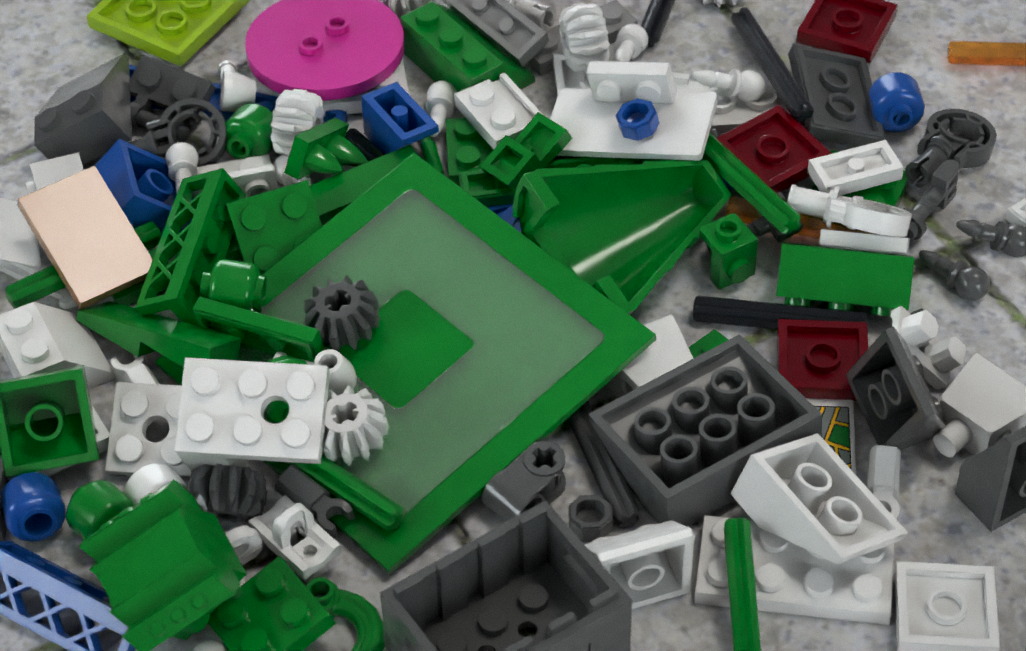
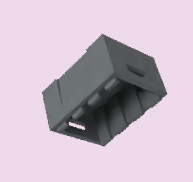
(510, 579)

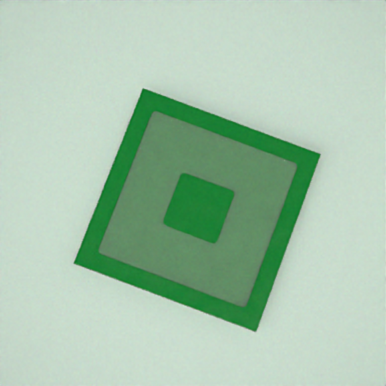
(472, 349)

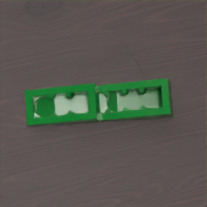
(157, 333)

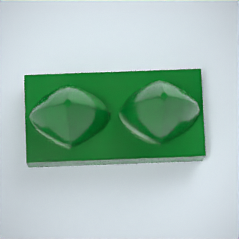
(323, 150)

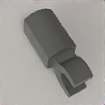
(314, 497)

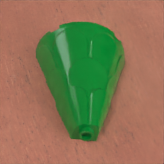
(619, 222)

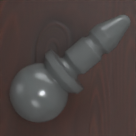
(1001, 236)
(969, 282)

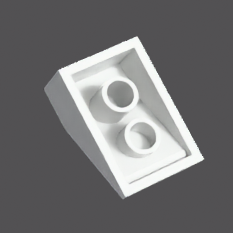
(814, 501)

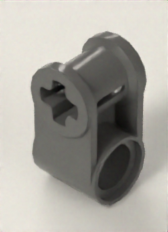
(527, 481)

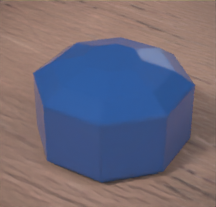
(637, 119)

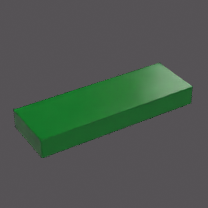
(259, 330)

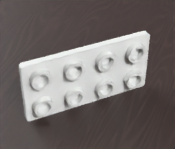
(592, 112)

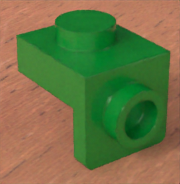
(732, 250)

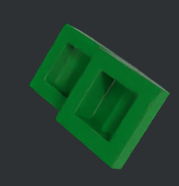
(530, 151)

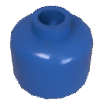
(896, 98)
(32, 507)

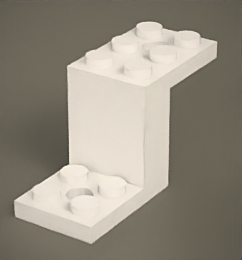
(220, 417)

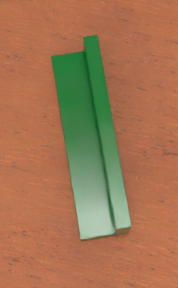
(200, 244)

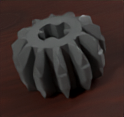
(342, 312)
(229, 491)

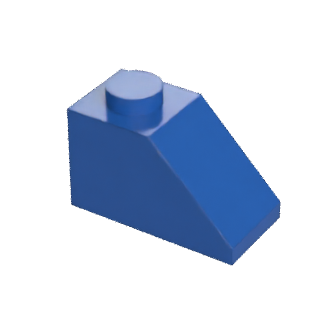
(394, 118)

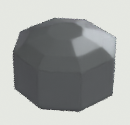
(590, 517)

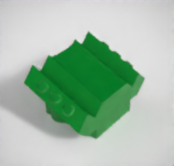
(164, 566)

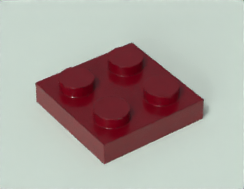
(847, 26)
(774, 148)
(819, 355)

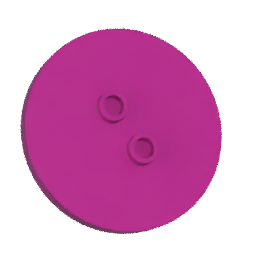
(325, 46)

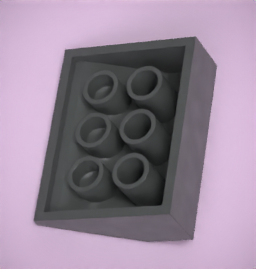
(697, 426)

